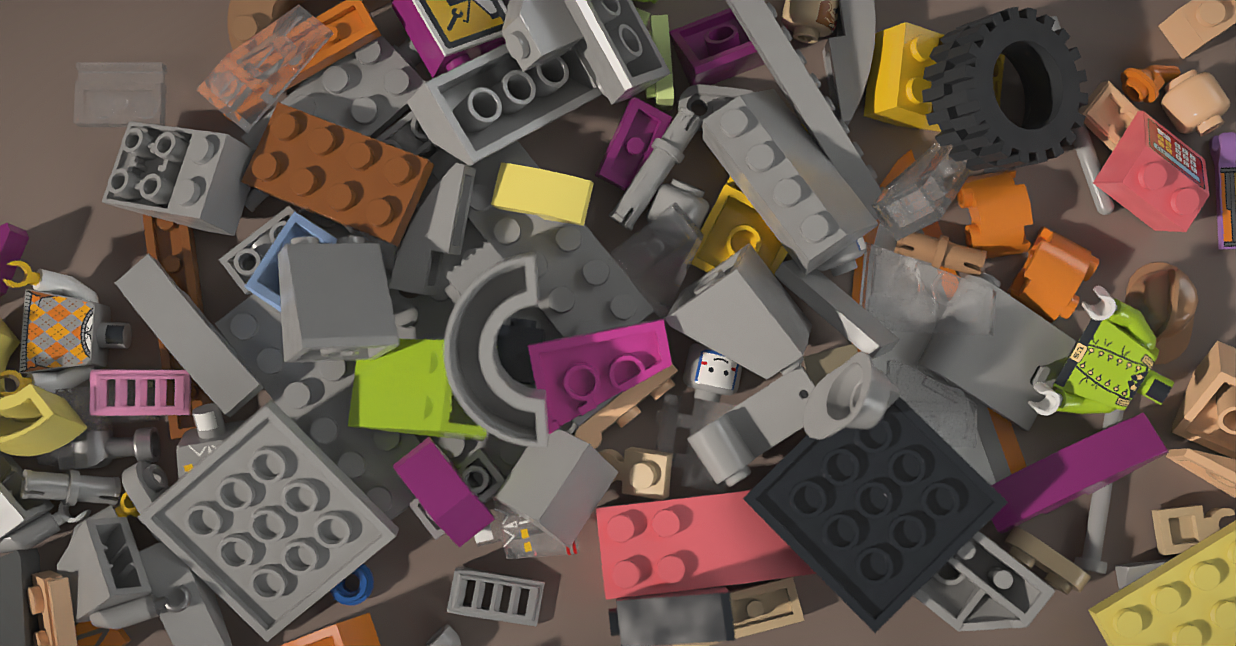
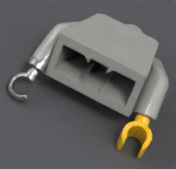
(108, 574)

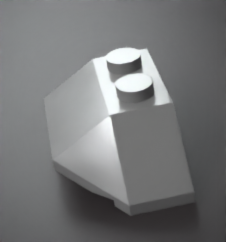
(984, 589)

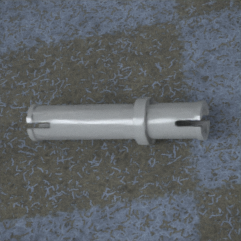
(664, 156)

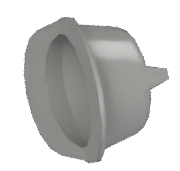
(849, 397)

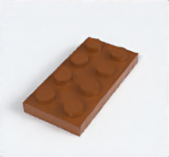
(338, 173)

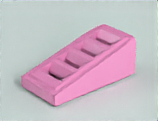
(100, 392)

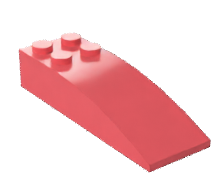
(689, 546)

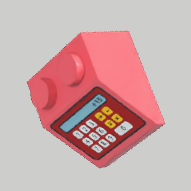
(1155, 176)

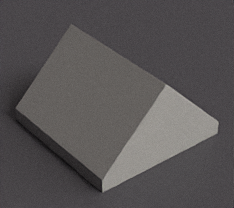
(557, 485)

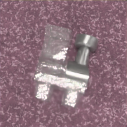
(96, 444)

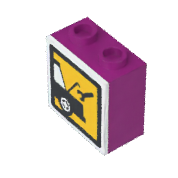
(451, 30)

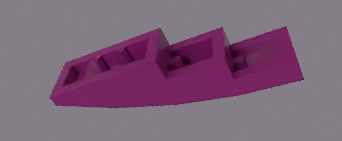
(1077, 471)

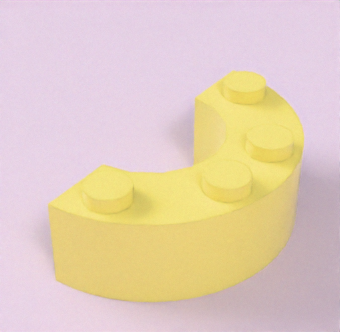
(33, 417)

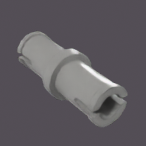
(70, 487)

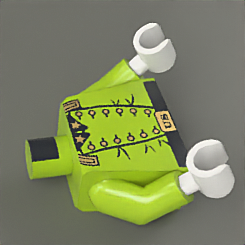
(1107, 364)

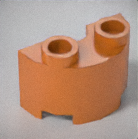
(997, 213)
(1053, 275)

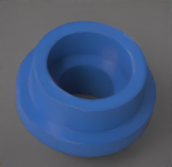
(350, 598)

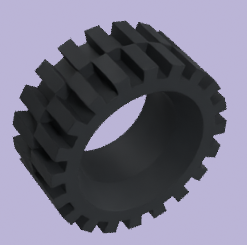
(966, 98)

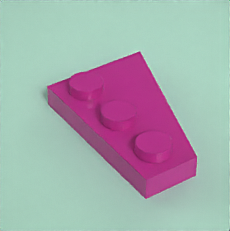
(596, 366)

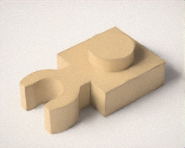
(642, 471)
(1185, 526)

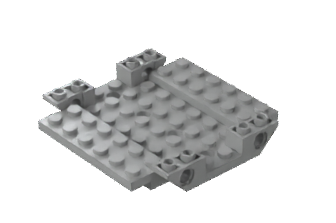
(576, 296)

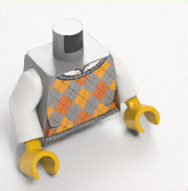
(62, 332)

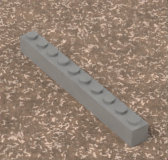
(805, 98)

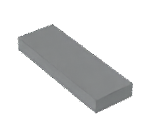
(838, 309)

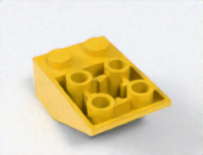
(898, 74)

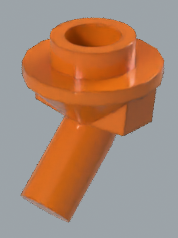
(1145, 83)

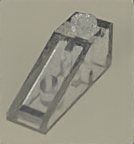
(264, 66)
(921, 192)

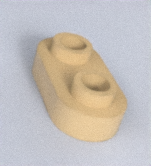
(1060, 571)

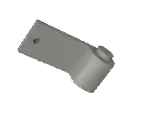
(753, 427)

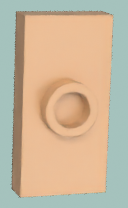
(1108, 113)

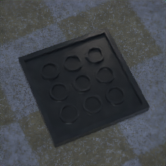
(876, 509)

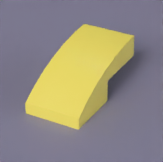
(542, 193)

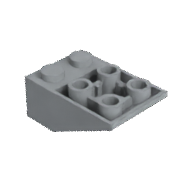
(181, 176)

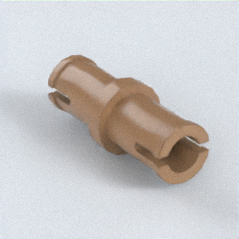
(942, 253)

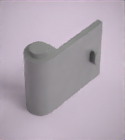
(1002, 366)

